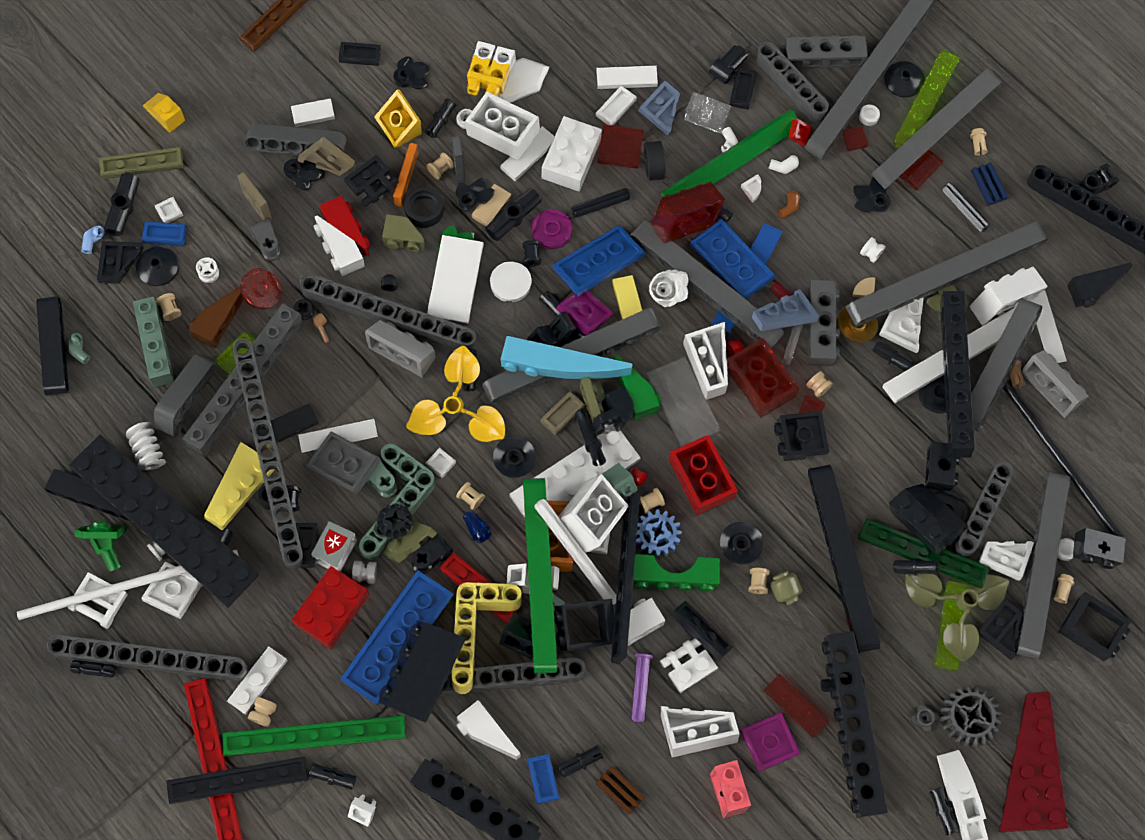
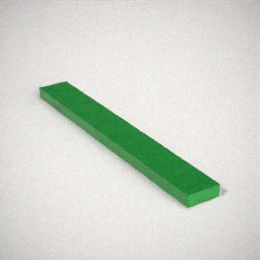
(737, 154)
(314, 735)

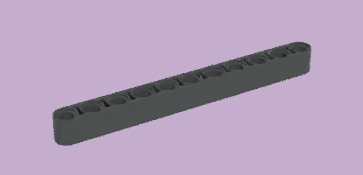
(867, 77)
(946, 273)
(267, 463)

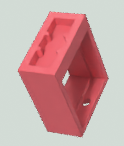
(729, 780)

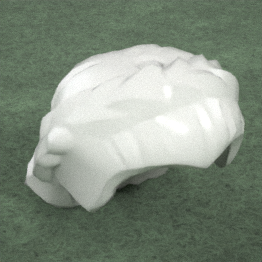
(674, 285)

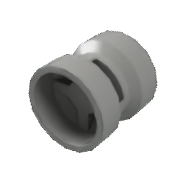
(364, 572)

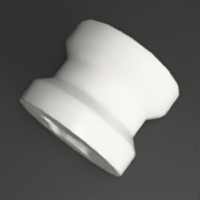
(872, 249)
(207, 265)

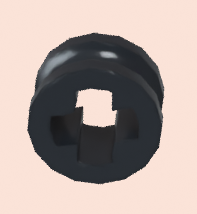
(304, 302)

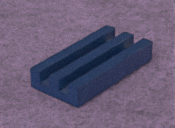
(990, 169)

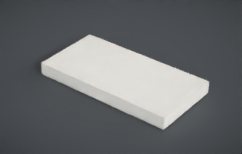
(455, 279)

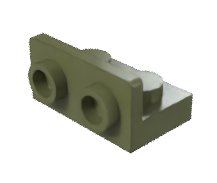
(593, 396)

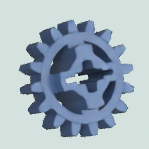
(665, 536)

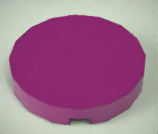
(552, 229)

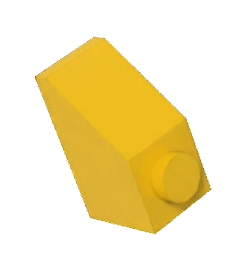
(165, 111)

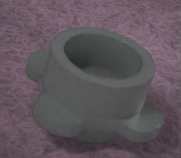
(930, 718)

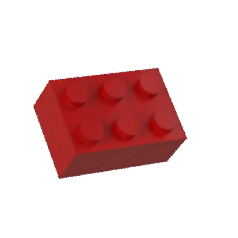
(702, 475)
(330, 607)

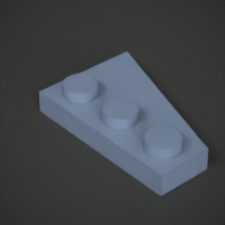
(785, 313)

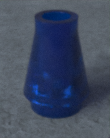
(477, 527)

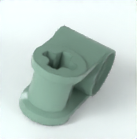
(379, 478)

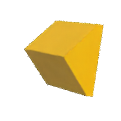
(399, 120)

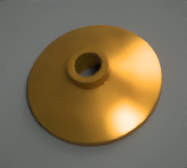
(860, 334)

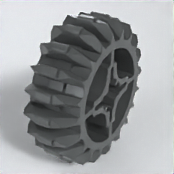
(961, 711)

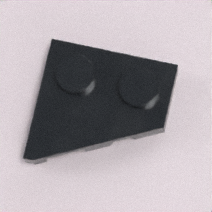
(116, 260)

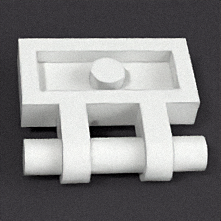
(691, 671)

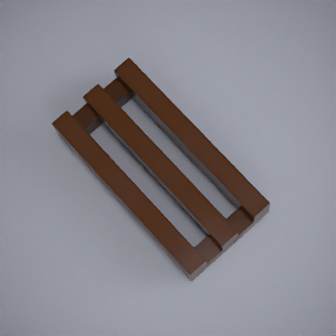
(621, 779)

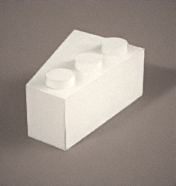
(708, 359)
(697, 730)

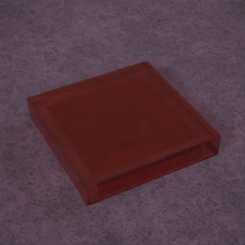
(620, 146)
(921, 169)

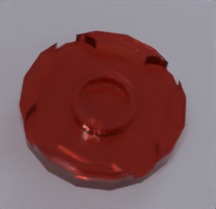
(260, 288)

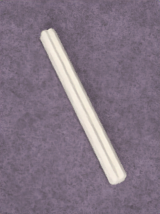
(575, 550)

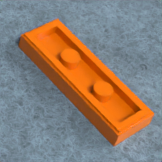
(405, 174)

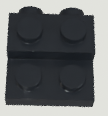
(801, 435)

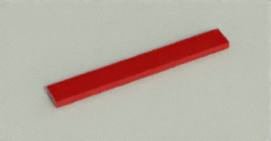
(211, 756)

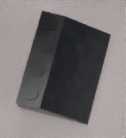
(421, 670)

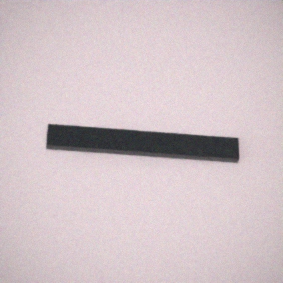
(625, 580)

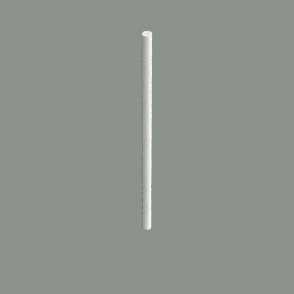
(104, 591)

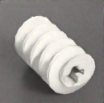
(143, 446)

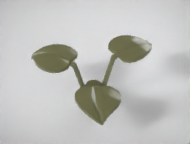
(958, 638)

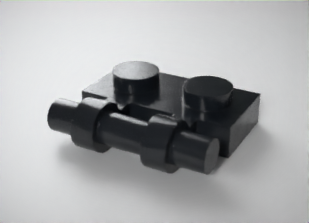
(366, 176)

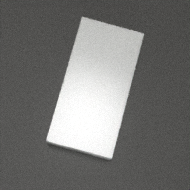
(616, 106)
(312, 112)

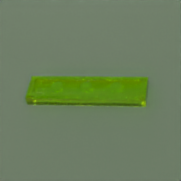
(950, 614)

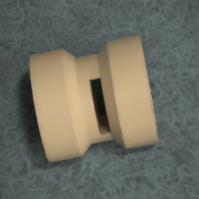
(263, 709)

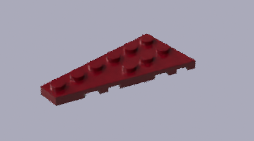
(1035, 781)

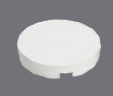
(510, 281)

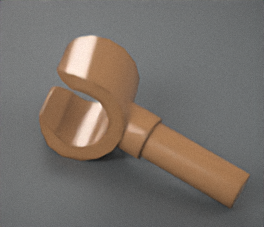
(318, 321)

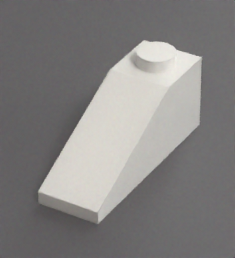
(482, 728)

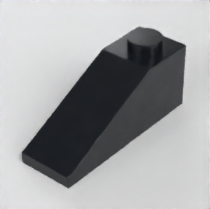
(1092, 286)

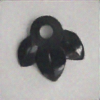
(411, 73)
(304, 174)
(473, 195)
(869, 195)

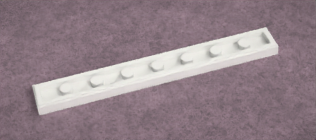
(933, 368)

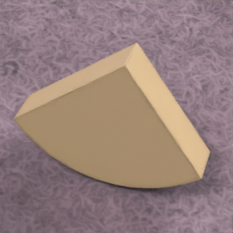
(864, 288)

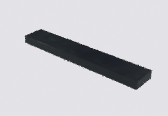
(237, 780)

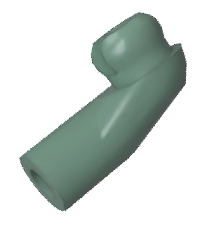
(76, 348)

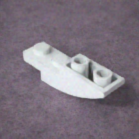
(964, 795)

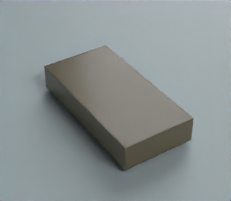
(562, 413)

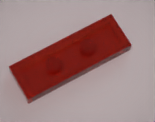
(796, 705)

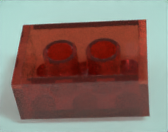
(687, 212)
(761, 377)

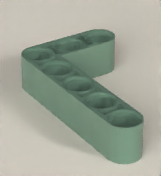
(413, 487)

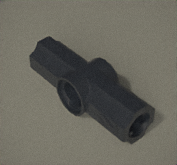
(522, 206)
(118, 214)

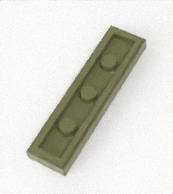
(141, 162)

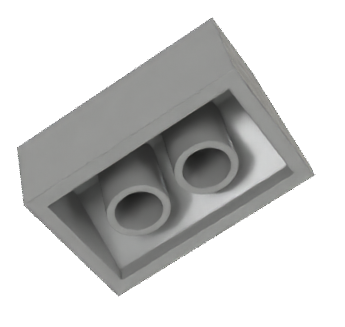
(400, 347)
(1054, 383)

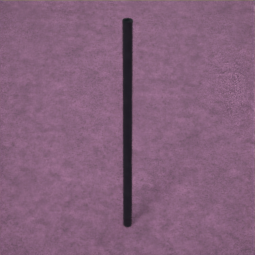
(1061, 460)

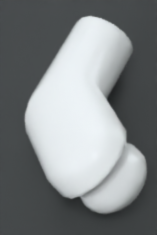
(731, 139)
(786, 166)

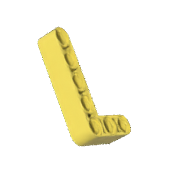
(468, 626)

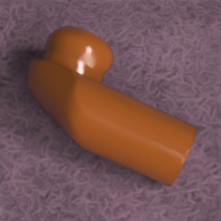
(792, 205)

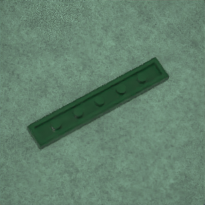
(912, 548)

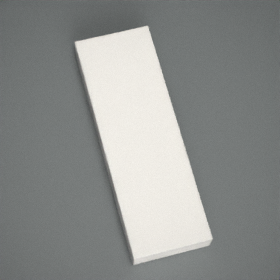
(627, 77)
(539, 146)

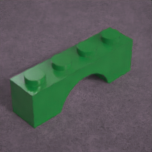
(702, 575)

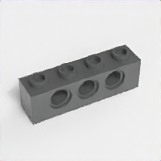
(835, 57)
(817, 353)

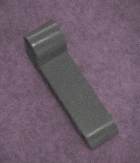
(182, 393)

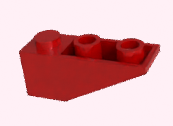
(339, 215)

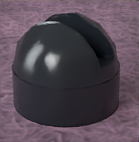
(389, 283)

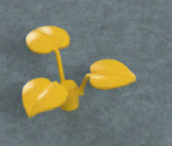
(428, 419)

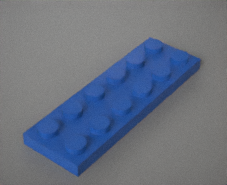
(420, 601)

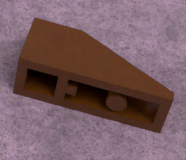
(215, 319)

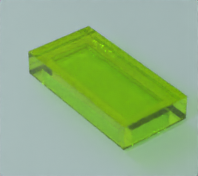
(226, 359)

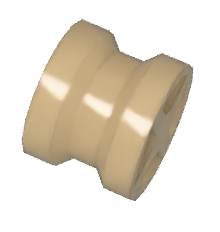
(819, 384)

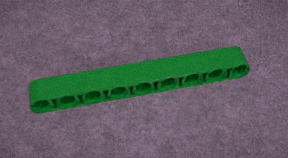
(539, 579)

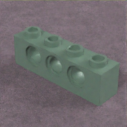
(153, 342)

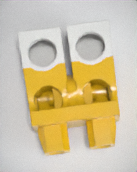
(490, 69)

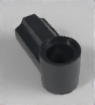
(725, 68)

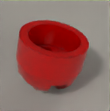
(734, 346)
(638, 476)

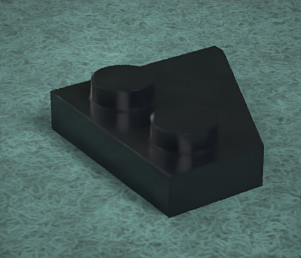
(308, 539)
(1003, 628)

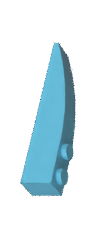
(558, 362)

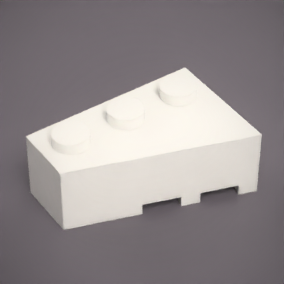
(1007, 293)

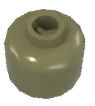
(786, 587)

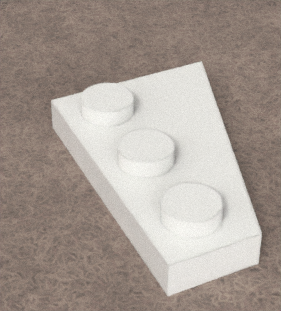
(904, 325)

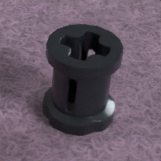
(531, 253)

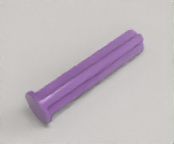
(640, 689)

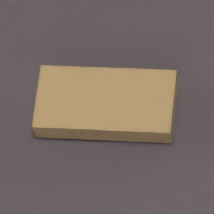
(489, 211)

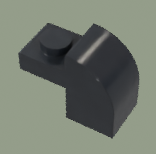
(555, 333)
(618, 411)

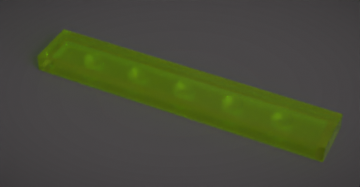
(927, 97)

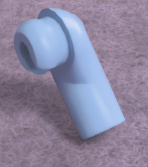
(90, 237)

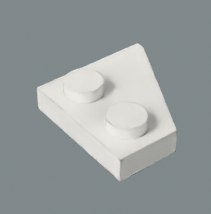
(1007, 557)

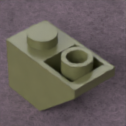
(401, 233)

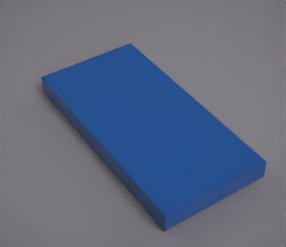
(732, 259)
(598, 260)

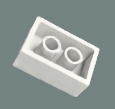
(502, 125)
(571, 153)
(593, 512)

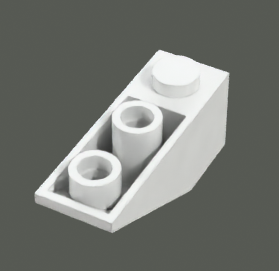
(342, 248)

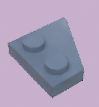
(661, 107)

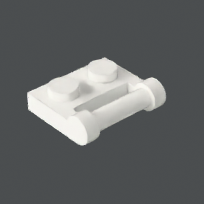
(111, 602)

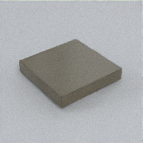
(254, 197)

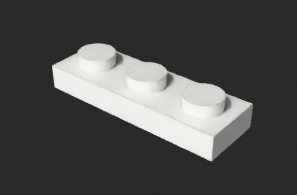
(257, 680)

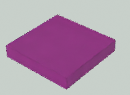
(585, 312)
(770, 742)

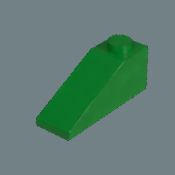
(644, 398)

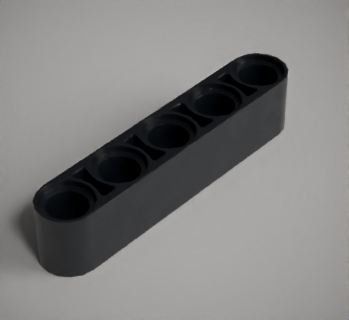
(52, 346)

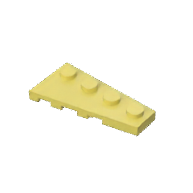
(236, 487)

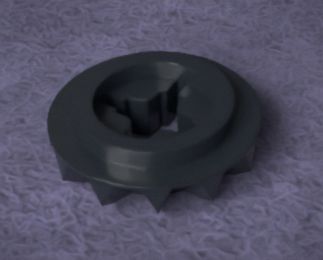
(401, 528)

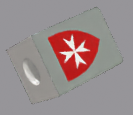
(334, 546)

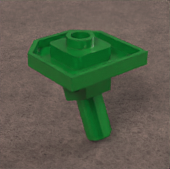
(103, 540)

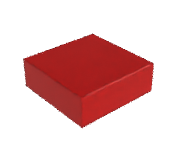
(799, 132)

